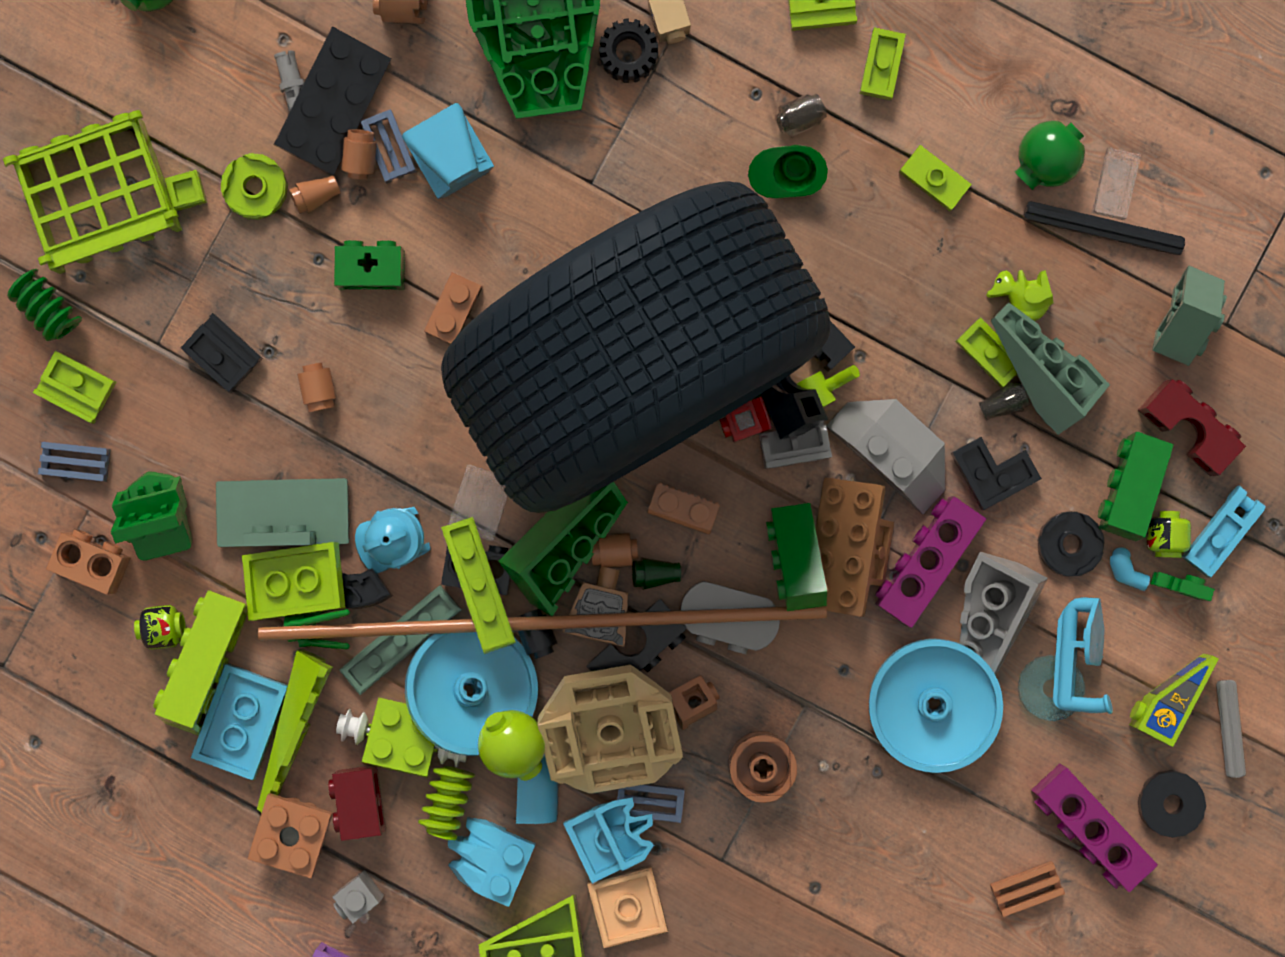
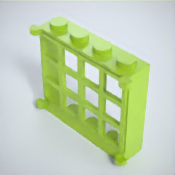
(109, 237)

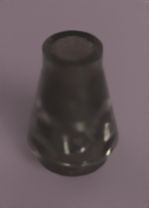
(1005, 401)

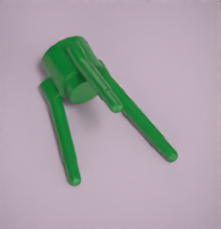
(312, 619)

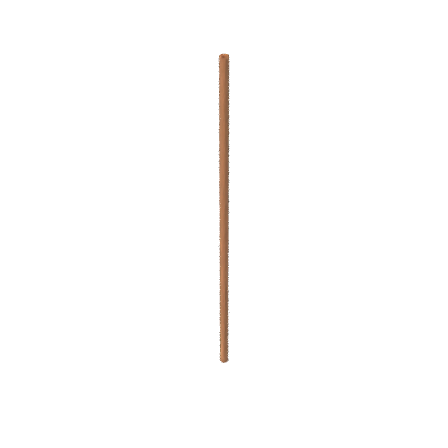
(541, 623)

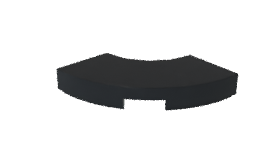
(364, 590)

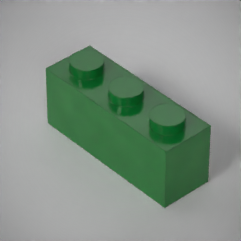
(1134, 486)
(797, 557)

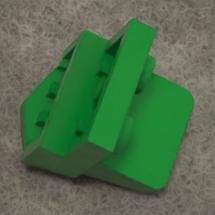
(152, 516)

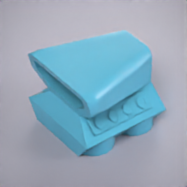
(448, 151)

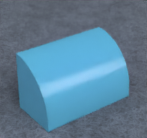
(537, 798)

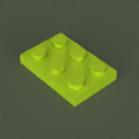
(293, 581)

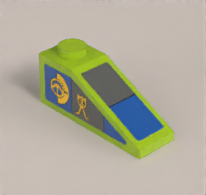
(1169, 705)

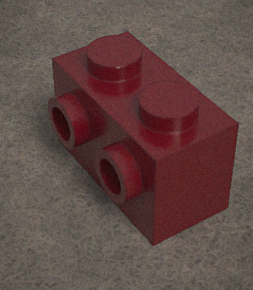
(357, 803)

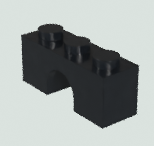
(657, 640)

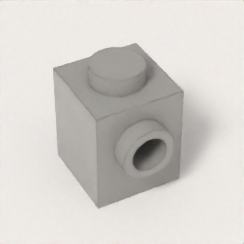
(357, 897)

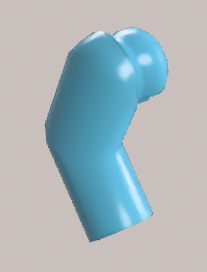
(1124, 571)

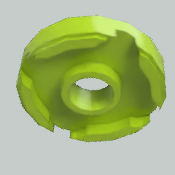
(267, 200)

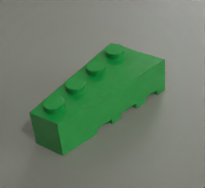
(559, 544)

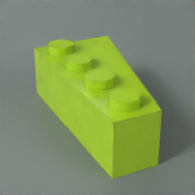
(200, 662)

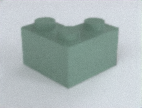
(1192, 316)

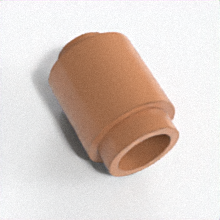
(359, 154)
(316, 387)
(615, 551)

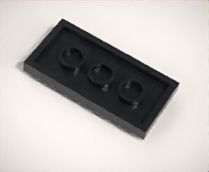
(332, 100)

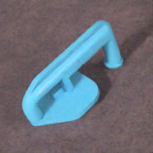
(1067, 655)

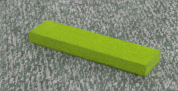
(478, 585)

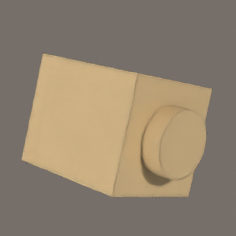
(669, 20)

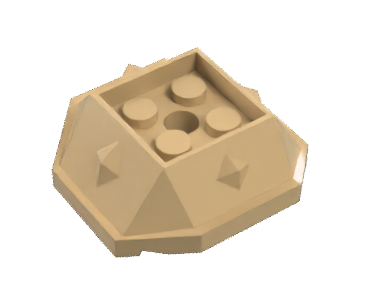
(609, 758)

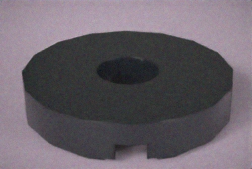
(1090, 544)
(1189, 812)

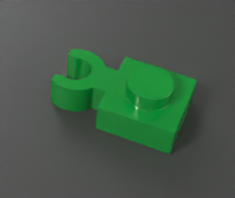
(1190, 586)

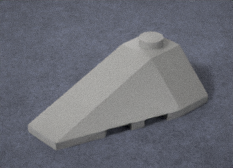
(997, 606)

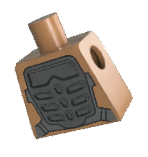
(601, 599)

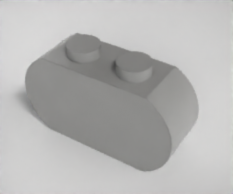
(739, 635)

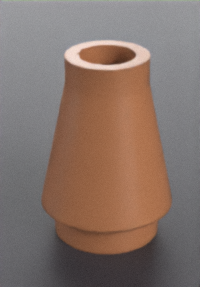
(313, 193)

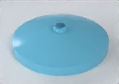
(436, 692)
(943, 736)

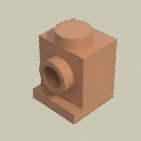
(694, 689)

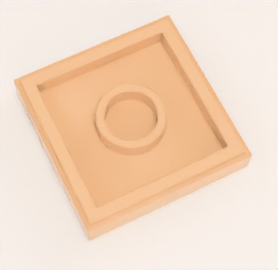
(627, 907)

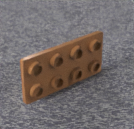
(852, 542)

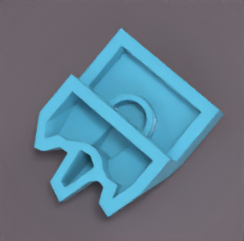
(609, 838)
(490, 860)

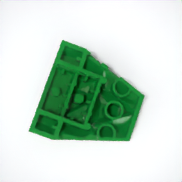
(537, 50)

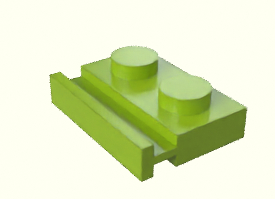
(821, 13)
(74, 387)

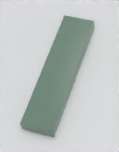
(388, 651)

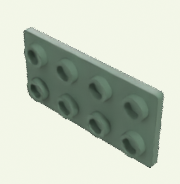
(282, 512)

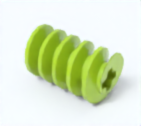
(446, 802)

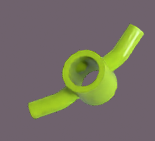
(825, 386)

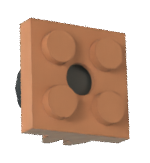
(290, 835)

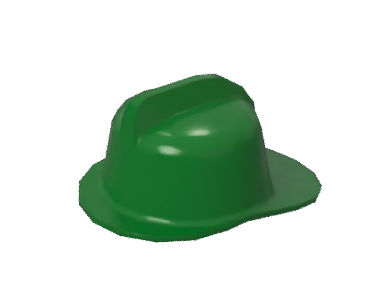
(787, 171)

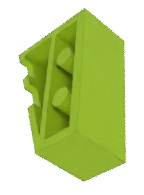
(546, 934)

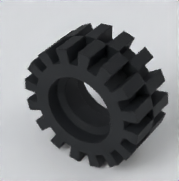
(635, 32)

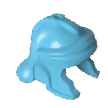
(404, 542)

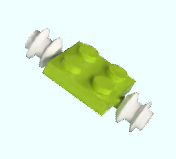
(393, 739)

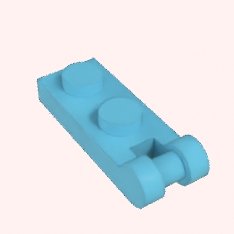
(1223, 532)

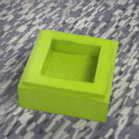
(185, 190)

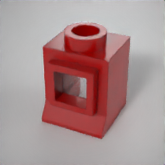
(746, 421)

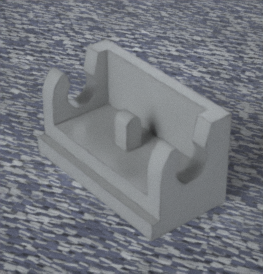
(794, 450)

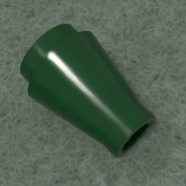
(653, 573)

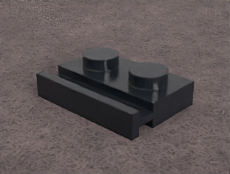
(221, 353)

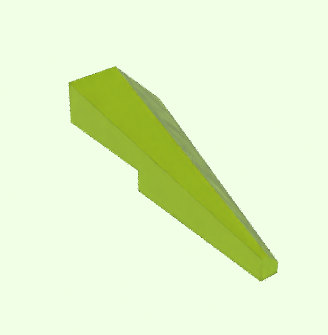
(303, 691)

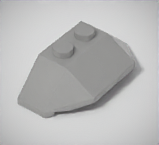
(895, 448)

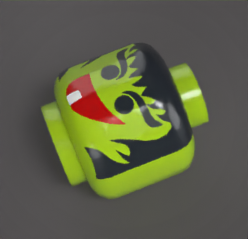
(1169, 535)
(160, 627)

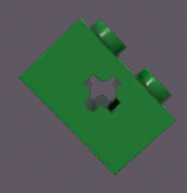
(351, 275)

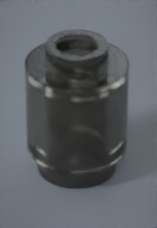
(800, 114)

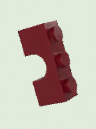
(1215, 443)

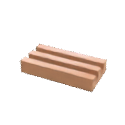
(1030, 901)

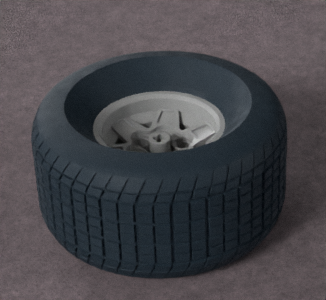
(633, 344)

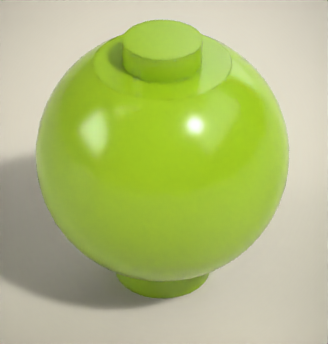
(511, 745)

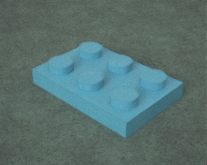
(240, 721)

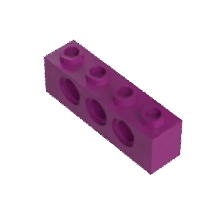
(965, 524)
(1133, 862)

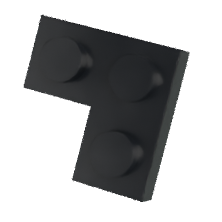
(990, 481)

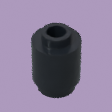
(537, 641)

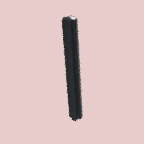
(1104, 228)

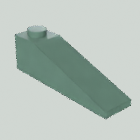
(1056, 382)

